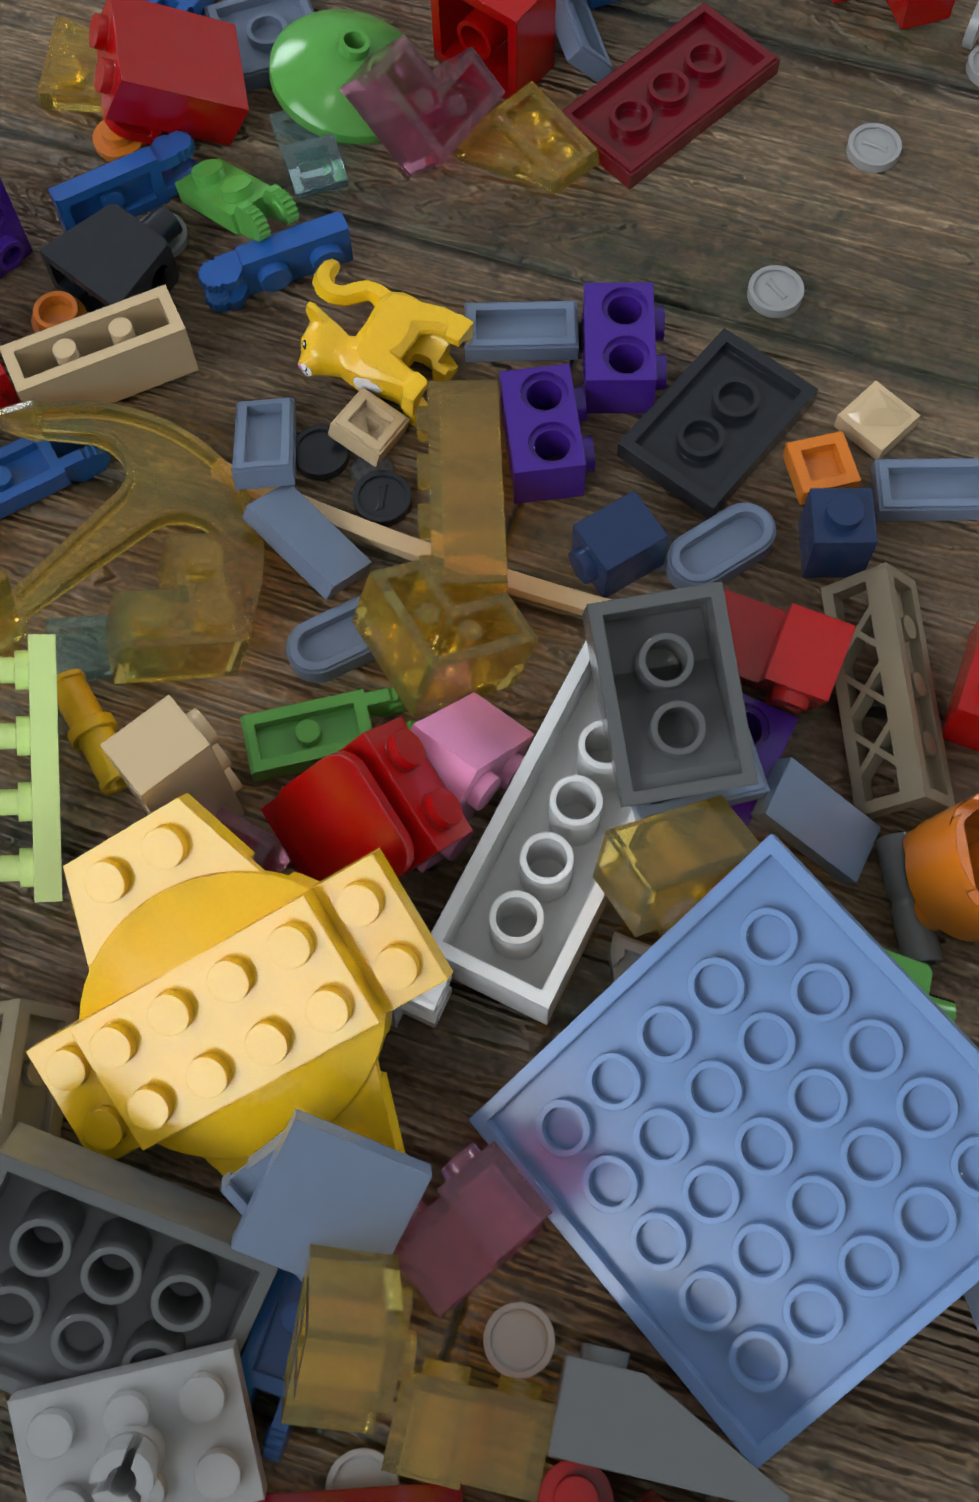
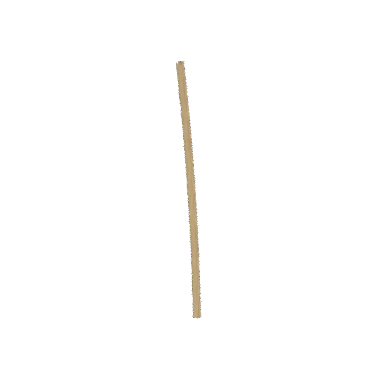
(411, 547)

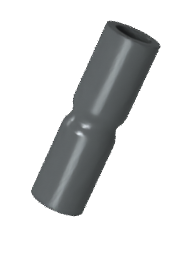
(911, 936)

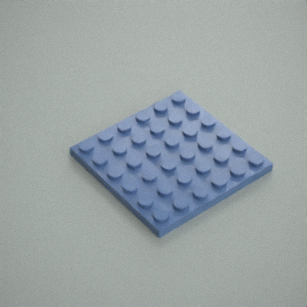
(760, 1149)

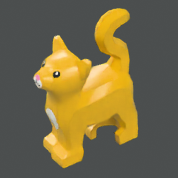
(388, 343)

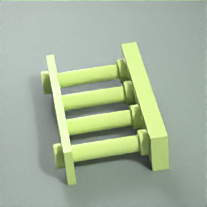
(40, 798)

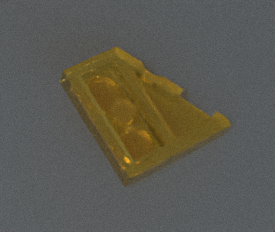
(69, 70)
(529, 143)

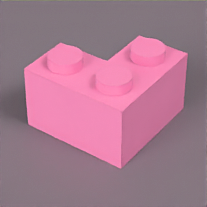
(474, 755)

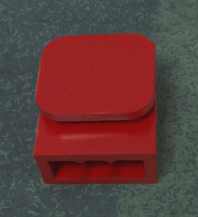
(167, 72)
(365, 799)

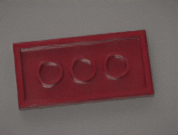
(670, 93)

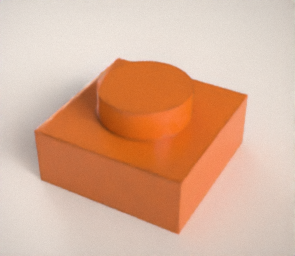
(820, 463)

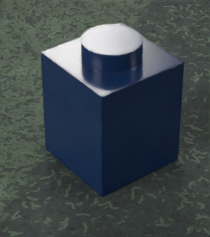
(837, 532)
(617, 545)

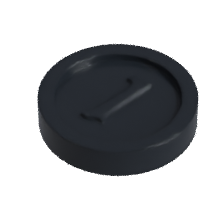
(320, 455)
(382, 498)

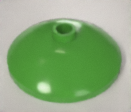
(316, 59)

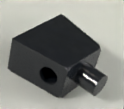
(114, 256)

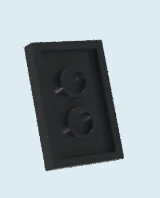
(717, 423)

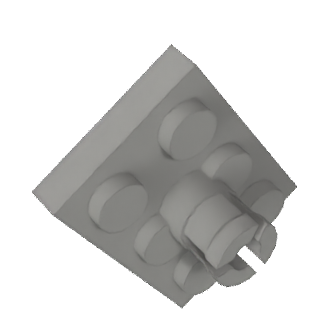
(143, 1433)

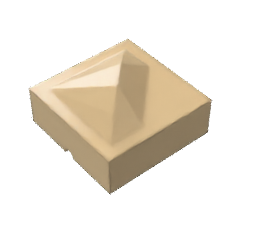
(876, 420)
(368, 427)

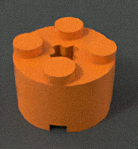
(945, 870)

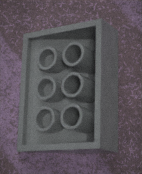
(110, 1264)

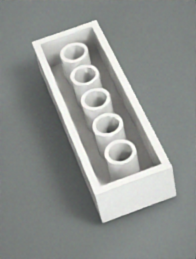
(529, 885)

